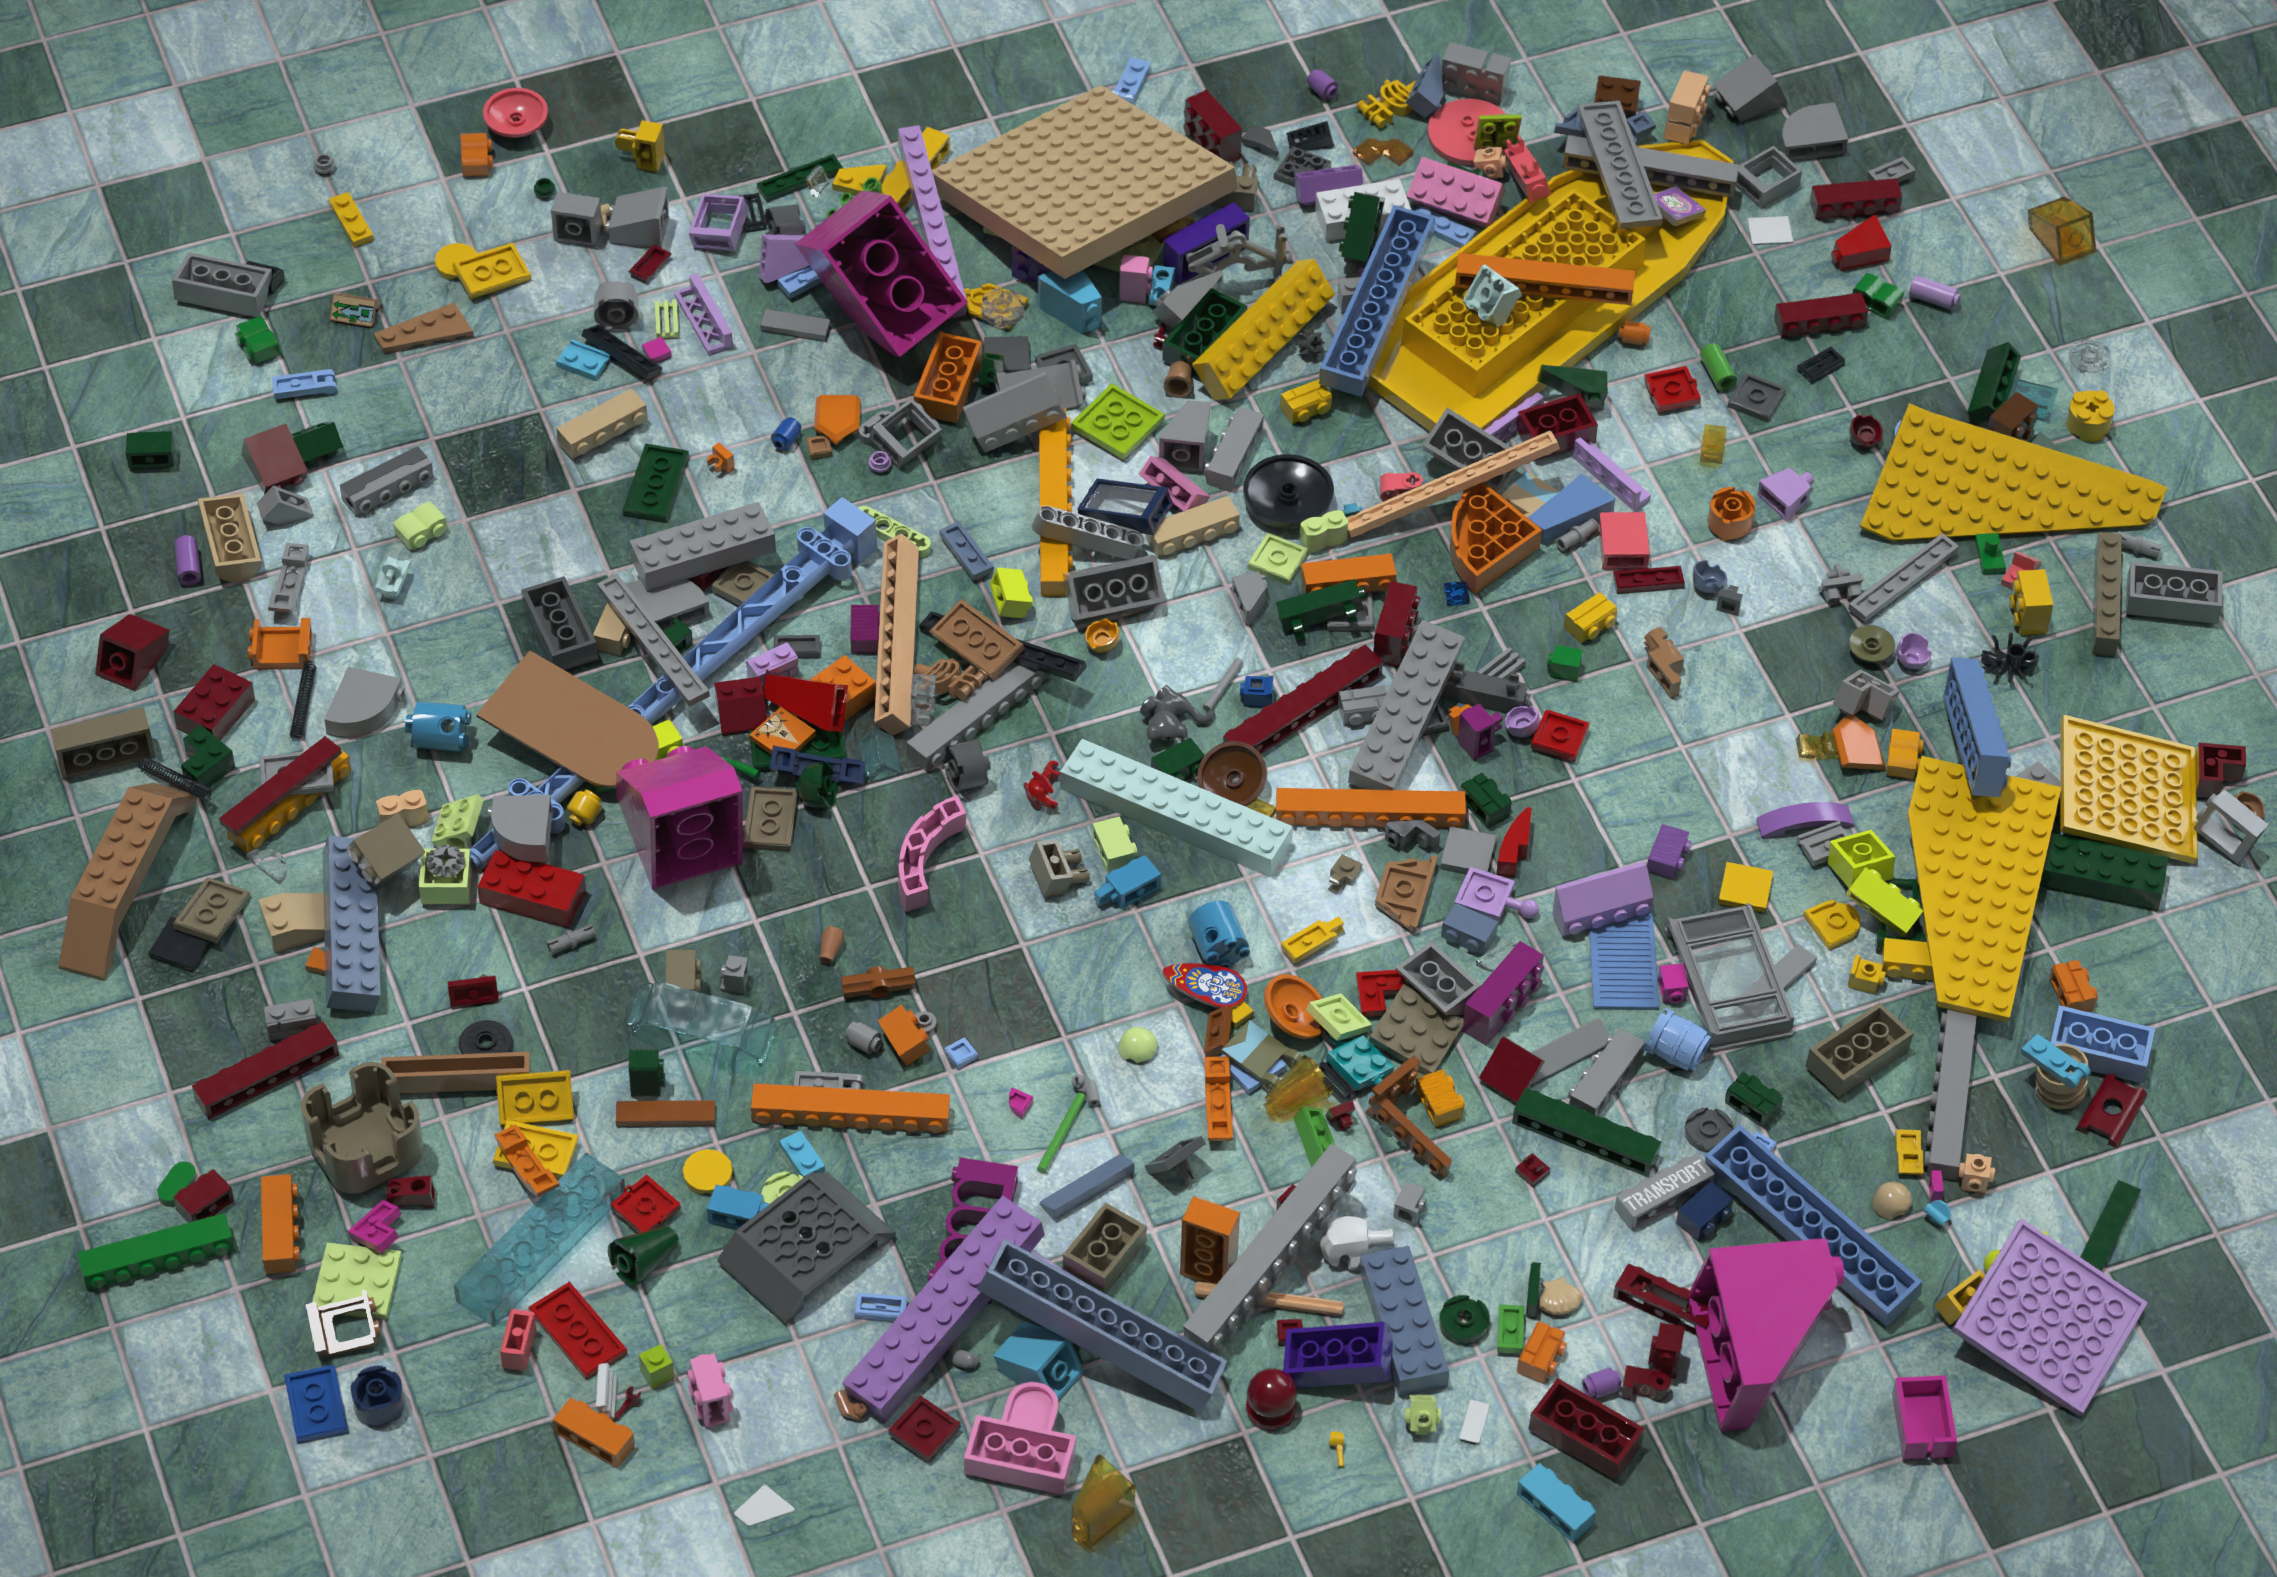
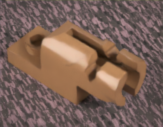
(1664, 661)

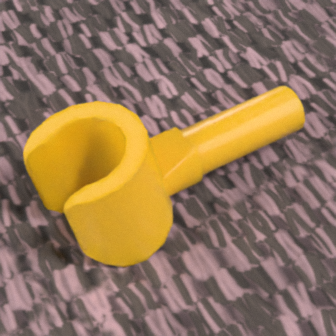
(1337, 1440)

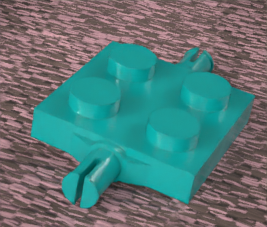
(1359, 1062)

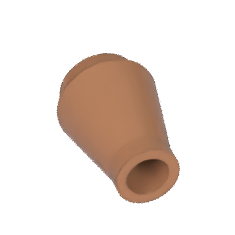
(831, 942)

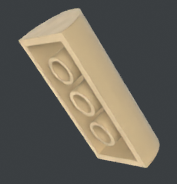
(230, 537)

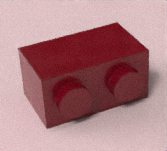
(203, 1197)

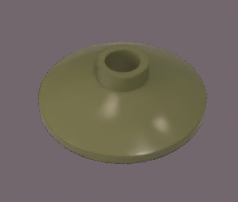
(1872, 643)

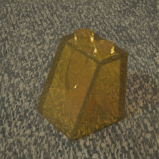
(2063, 229)
(1102, 1503)

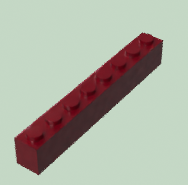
(1307, 700)

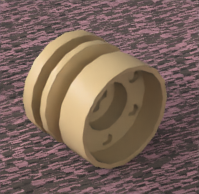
(2055, 1093)

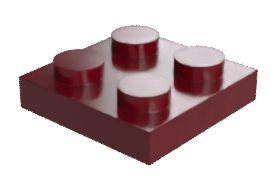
(924, 1428)

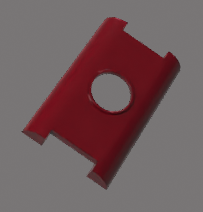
(2109, 1124)

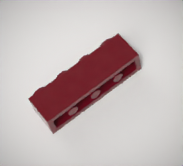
(1856, 198)
(1820, 315)

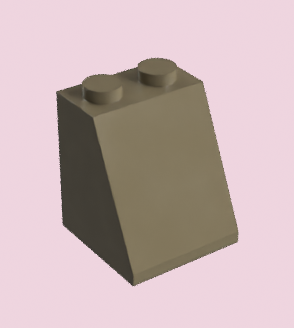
(386, 850)

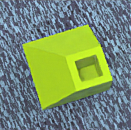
(1496, 129)

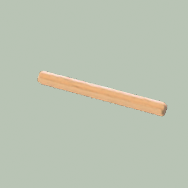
(1286, 1301)

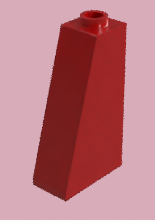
(810, 699)

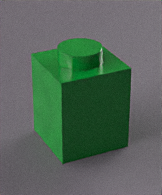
(1565, 663)

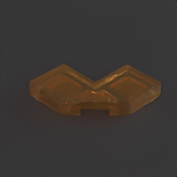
(1372, 149)

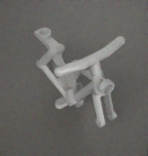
(1232, 244)

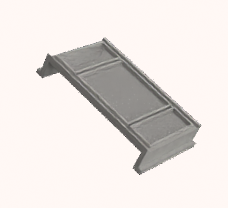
(1732, 977)

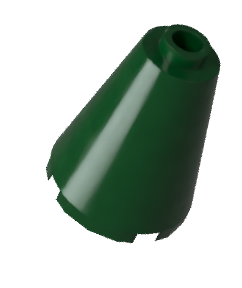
(641, 1253)

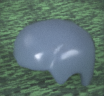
(1708, 578)

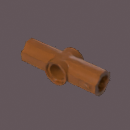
(878, 982)

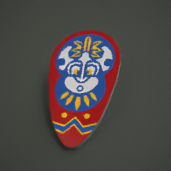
(1208, 983)

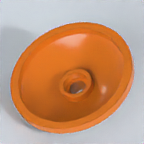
(1286, 1004)

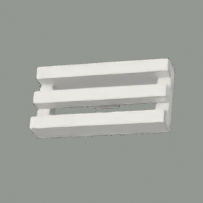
(606, 1390)

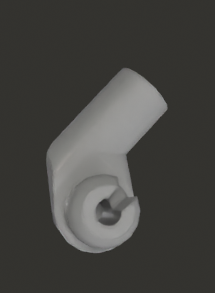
(1088, 1087)

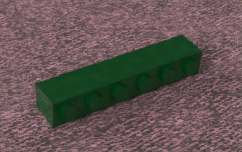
(1586, 1132)

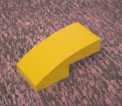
(1909, 1152)

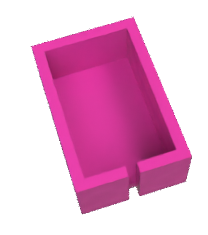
(1924, 1417)

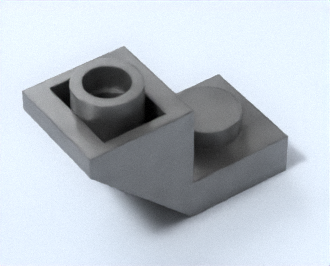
(1405, 832)

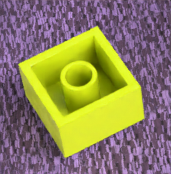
(1853, 853)

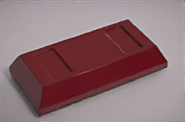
(650, 263)

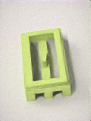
(665, 305)

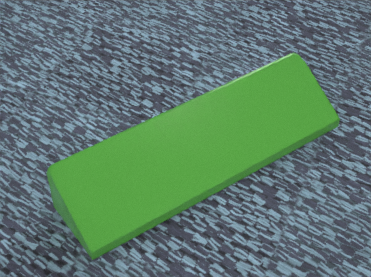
(1313, 1132)

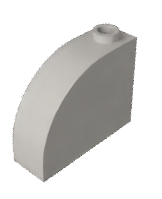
(1814, 133)
(672, 601)
(363, 703)
(522, 825)

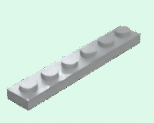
(1903, 577)

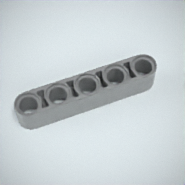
(1087, 532)

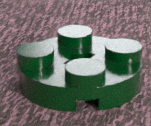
(1459, 1331)

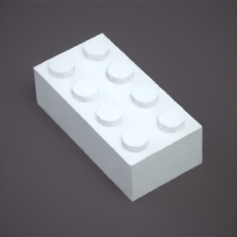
(1333, 208)

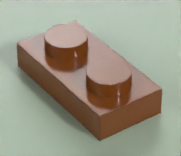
(1217, 1031)

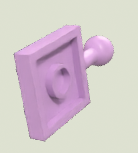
(1491, 894)

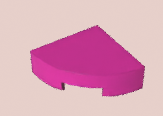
(1019, 1102)

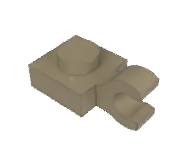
(1343, 871)

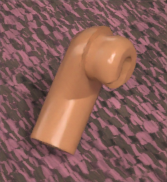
(849, 1409)

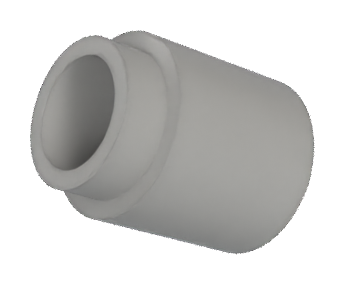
(863, 1037)

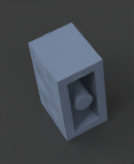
(1469, 929)

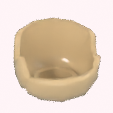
(1891, 1200)

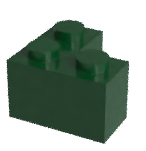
(208, 758)

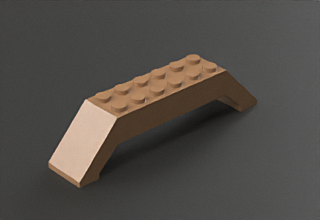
(116, 875)

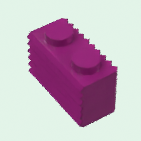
(864, 628)

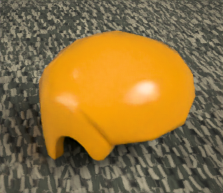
(1102, 636)

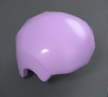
(1913, 651)
(1522, 721)

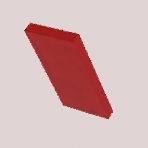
(577, 1330)

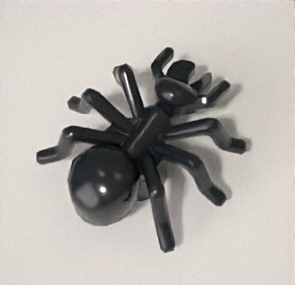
(2016, 658)

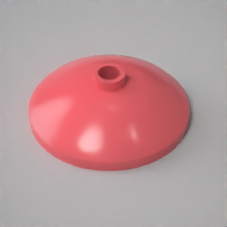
(515, 112)

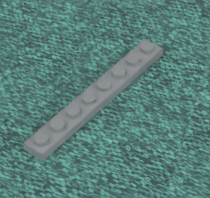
(653, 640)

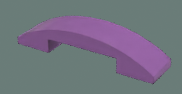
(1802, 816)

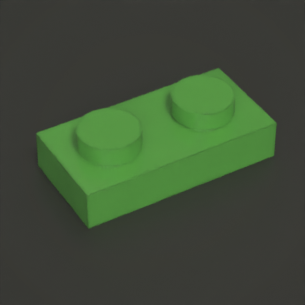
(1510, 1329)

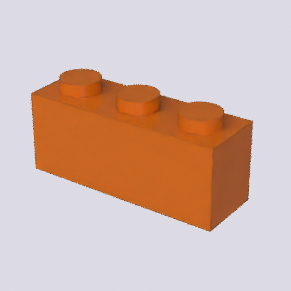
(594, 1432)

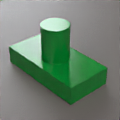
(1990, 553)

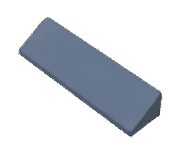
(1087, 1186)

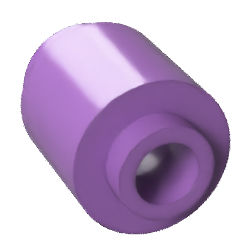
(1322, 84)
(1601, 1383)

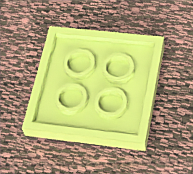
(350, 1270)

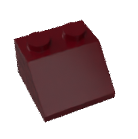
(740, 705)

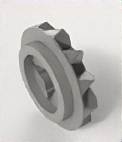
(454, 863)

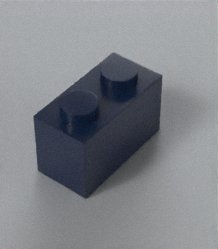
(1705, 1211)

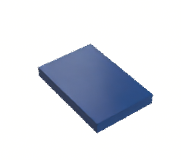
(315, 1403)

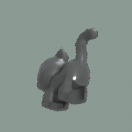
(1165, 709)

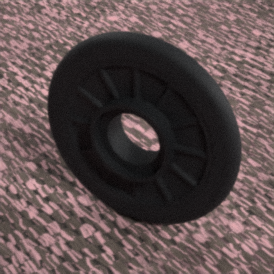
(485, 1029)

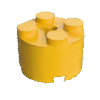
(2090, 415)

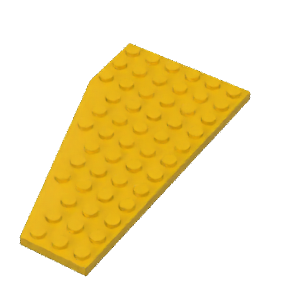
(1978, 881)

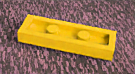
(351, 219)

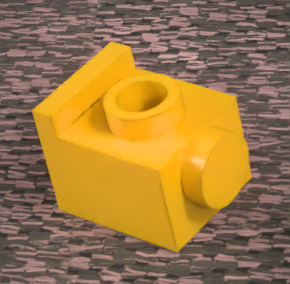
(1866, 975)

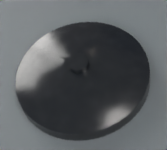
(1287, 490)

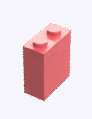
(1623, 540)

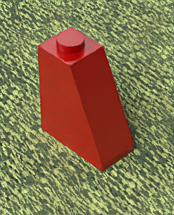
(1862, 246)

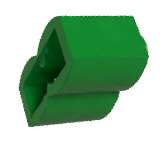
(1879, 296)
(257, 340)

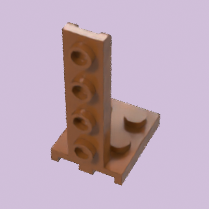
(1383, 1107)

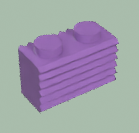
(1668, 851)

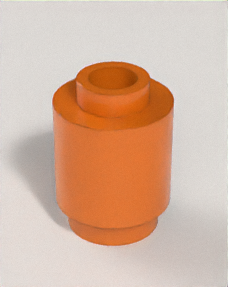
(1634, 333)

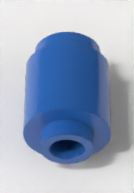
(786, 433)

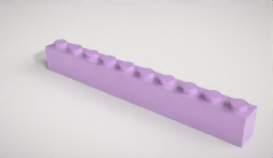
(928, 203)

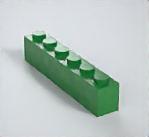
(155, 1251)

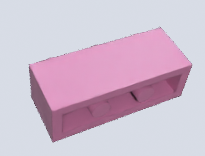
(1181, 489)

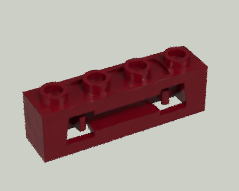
(1661, 1298)

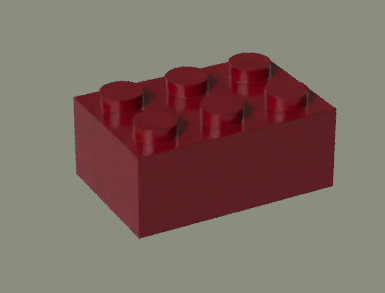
(1212, 126)
(1565, 417)
(1396, 622)
(215, 702)

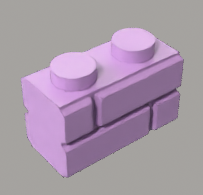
(776, 661)

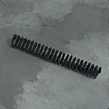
(298, 706)
(168, 779)

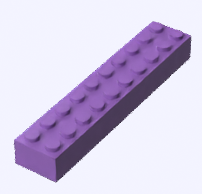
(938, 1312)

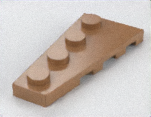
(433, 326)

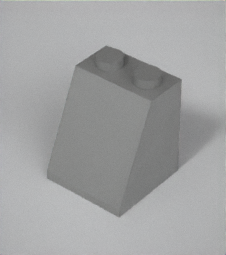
(1749, 90)
(639, 218)
(1186, 437)

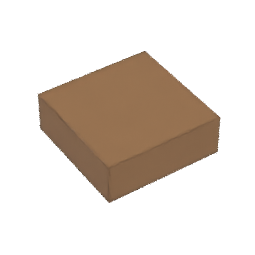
(819, 447)

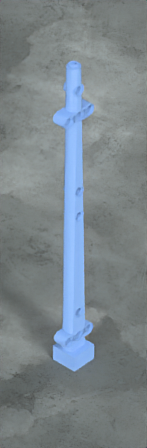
(847, 537)

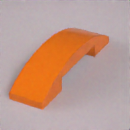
(1218, 1099)
(524, 1161)

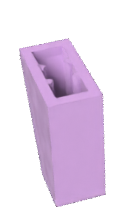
(780, 257)

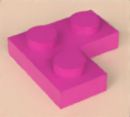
(374, 1229)

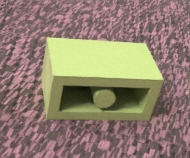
(1114, 843)

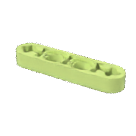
(897, 528)

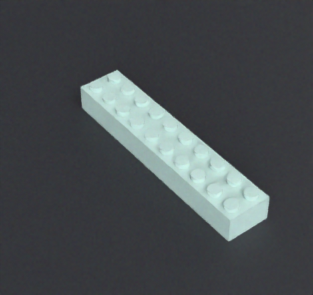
(1176, 807)

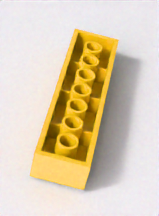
(1263, 329)

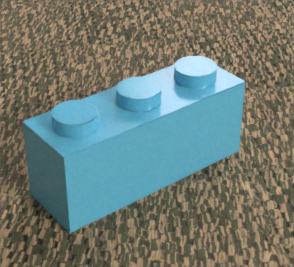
(1556, 1502)

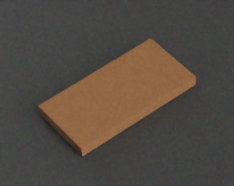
(977, 639)

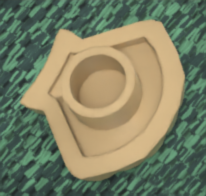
(1559, 1297)

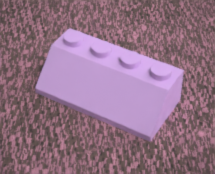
(1603, 899)

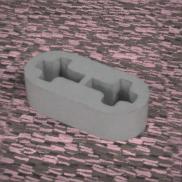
(867, 427)

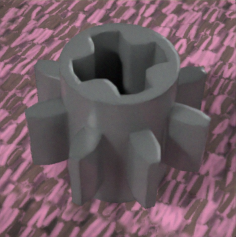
(1307, 347)

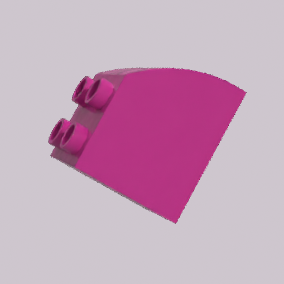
(881, 272)

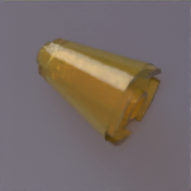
(1298, 1088)

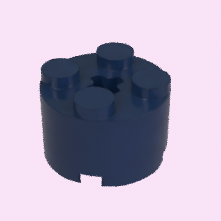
(377, 1396)

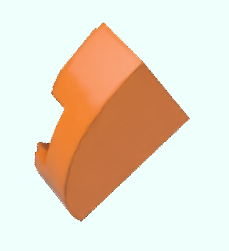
(316, 961)

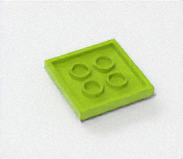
(1117, 421)

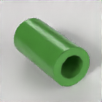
(1718, 367)

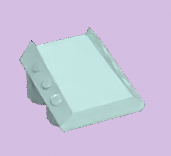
(1492, 296)

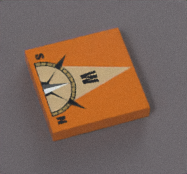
(782, 730)

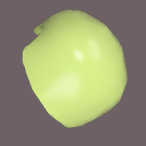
(1137, 1044)

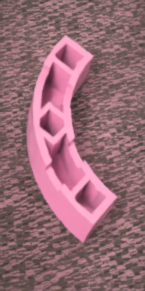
(923, 837)

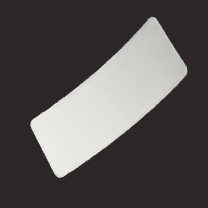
(1474, 1421)

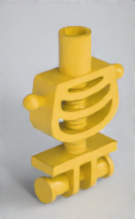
(1392, 99)

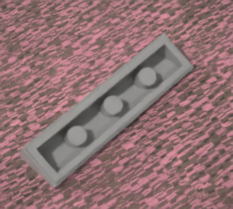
(1571, 1048)

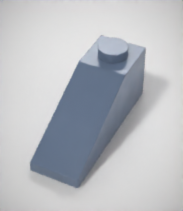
(1427, 89)

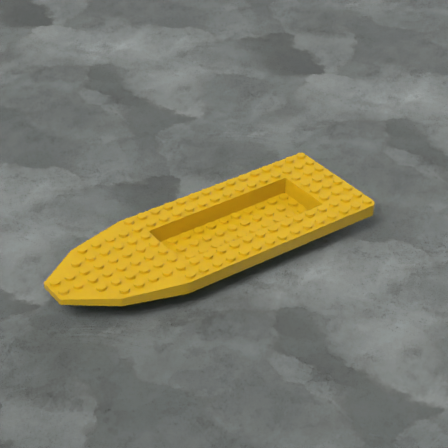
(1455, 360)

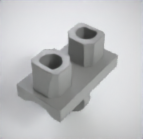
(1838, 581)

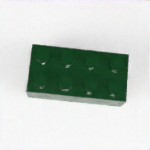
(1201, 328)

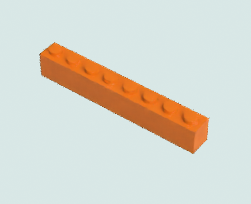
(1552, 278)
(1369, 807)
(850, 1108)

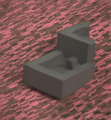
(1261, 138)

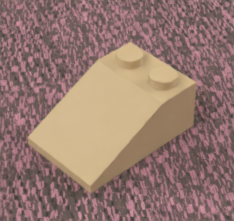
(293, 919)

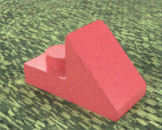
(2020, 562)

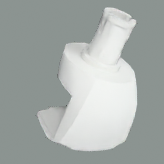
(1352, 1238)

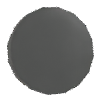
(1707, 1128)

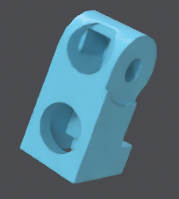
(1160, 284)

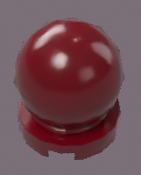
(1271, 1399)

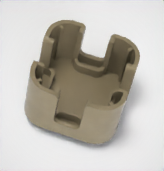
(367, 1133)

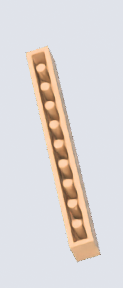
(896, 634)

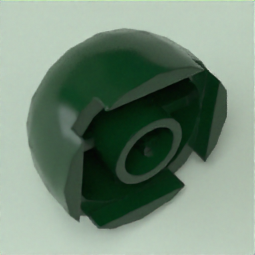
(816, 786)

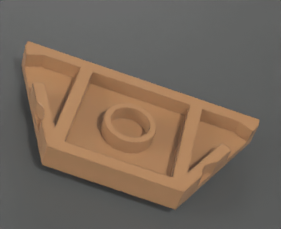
(1405, 890)

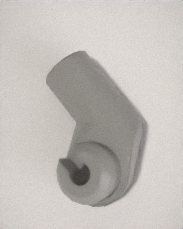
(962, 1358)

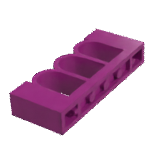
(979, 1179)

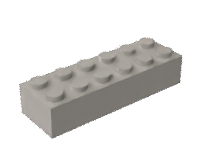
(702, 546)

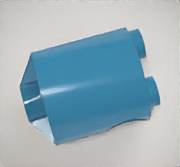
(431, 722)
(1218, 934)

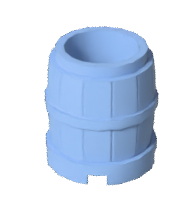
(1678, 1040)

